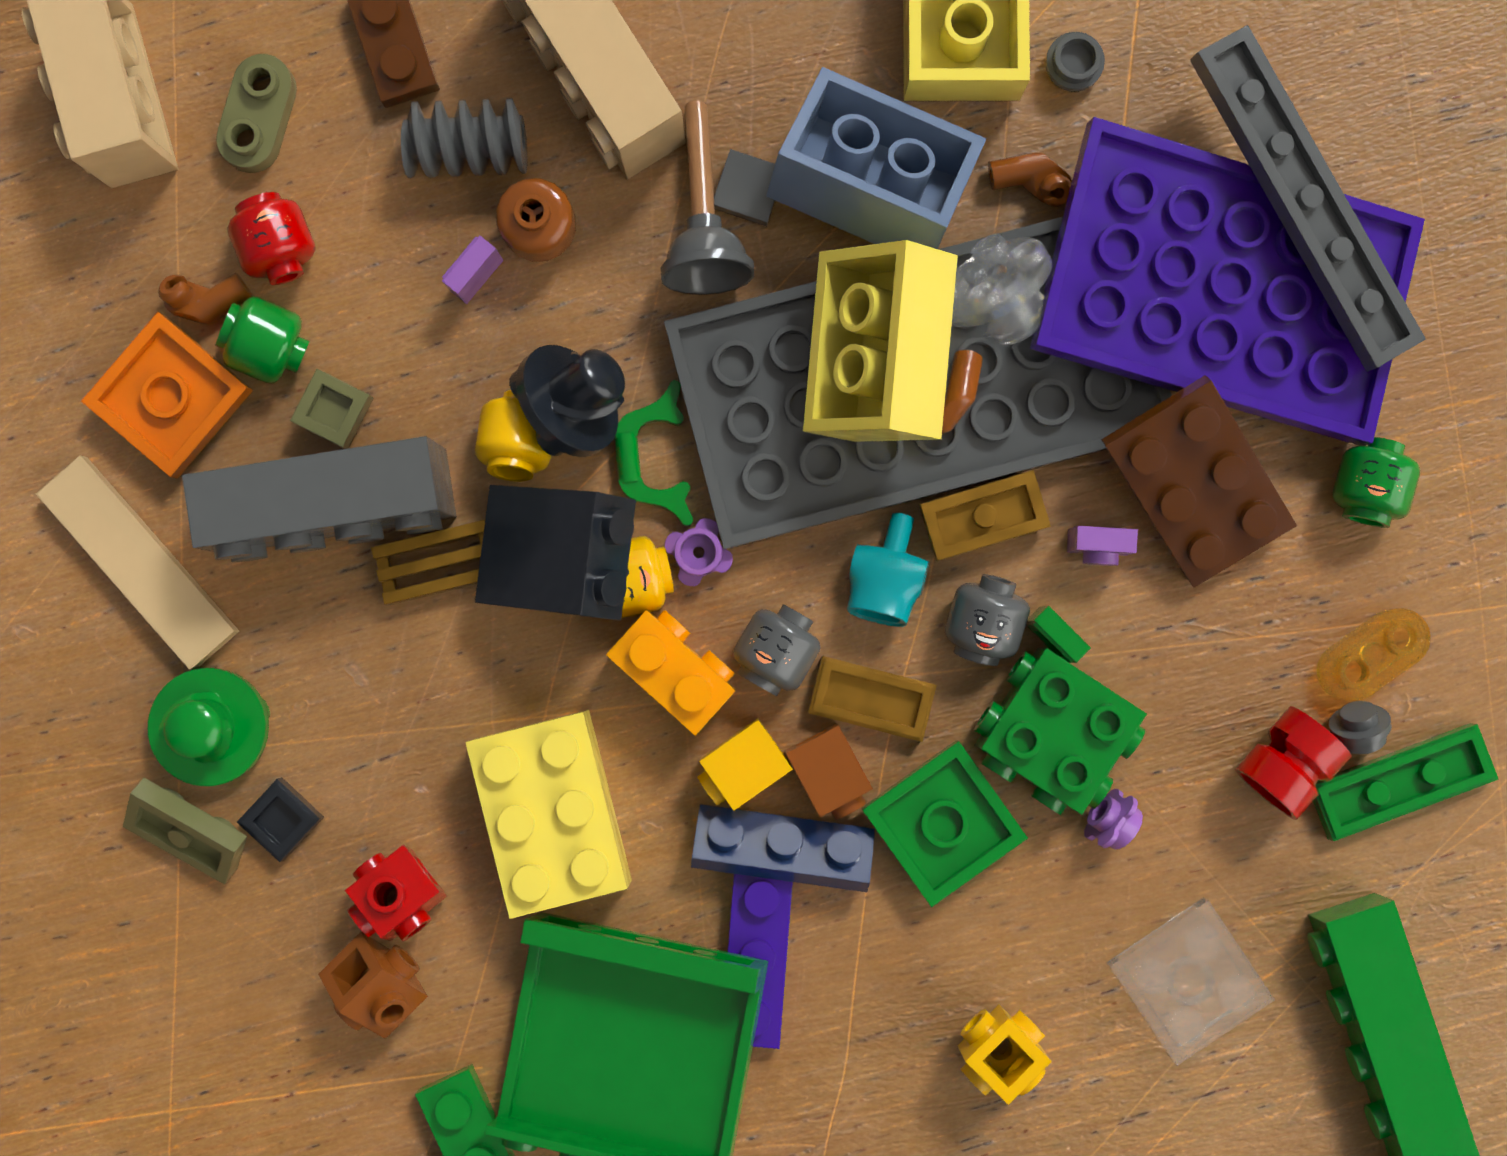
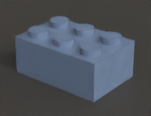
(873, 164)

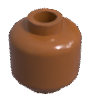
(541, 238)

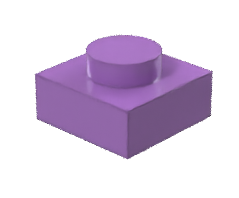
(1102, 544)

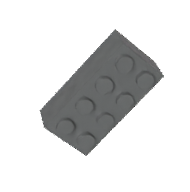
(320, 497)

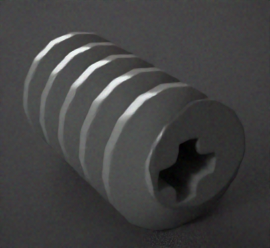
(463, 139)

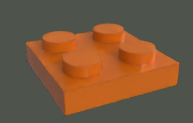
(167, 395)

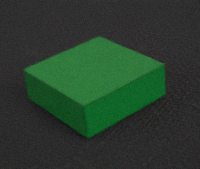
(1057, 634)

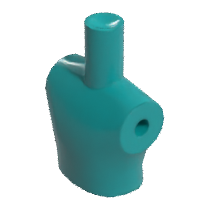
(887, 578)

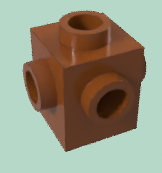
(373, 985)

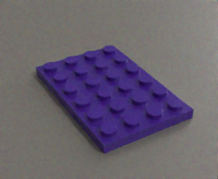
(1188, 273)

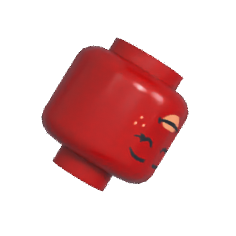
(271, 238)

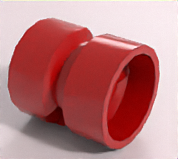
(1293, 762)

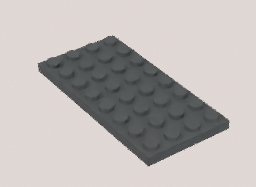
(766, 477)

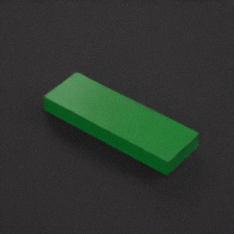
(1404, 781)

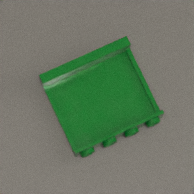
(627, 1044)

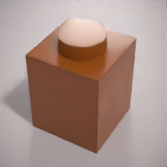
(830, 772)

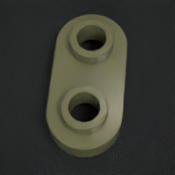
(260, 111)

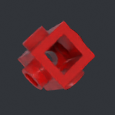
(415, 895)

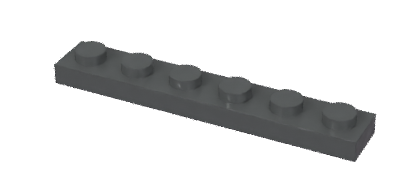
(1307, 198)

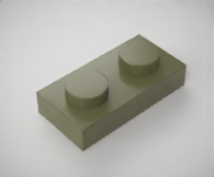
(184, 830)

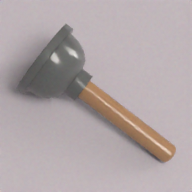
(705, 255)

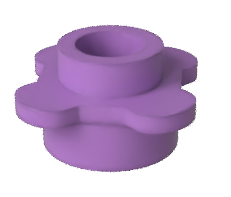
(714, 557)
(1114, 820)

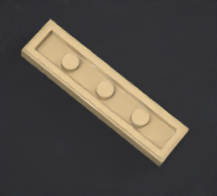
(137, 562)

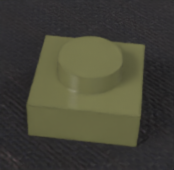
(332, 409)

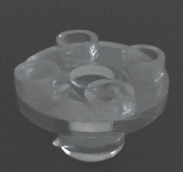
(1002, 288)

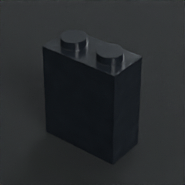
(556, 551)

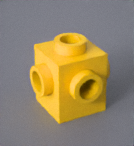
(1015, 1070)

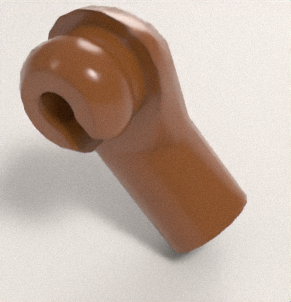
(1035, 173)
(199, 302)
(961, 387)

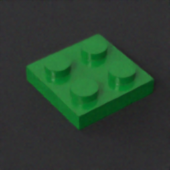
(944, 823)

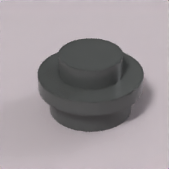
(1075, 61)
(1361, 726)

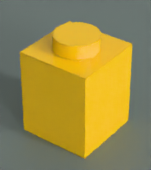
(743, 766)

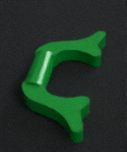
(628, 455)

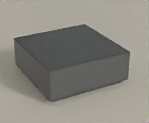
(745, 187)

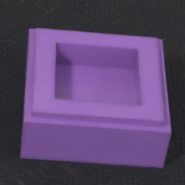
(472, 269)

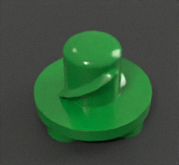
(208, 726)

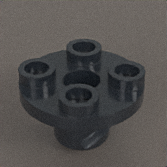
(570, 398)

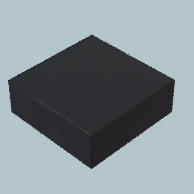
(280, 819)

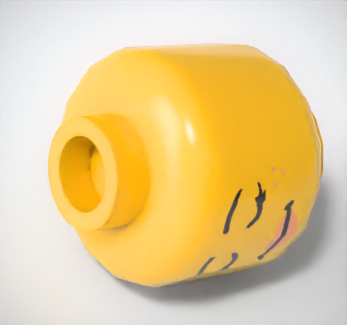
(646, 578)

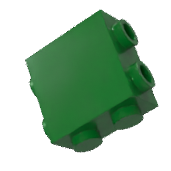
(1058, 732)

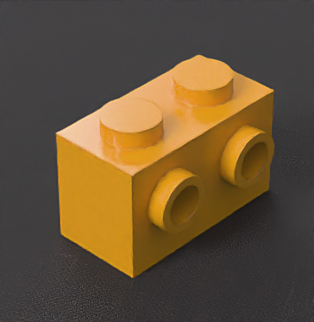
(671, 671)

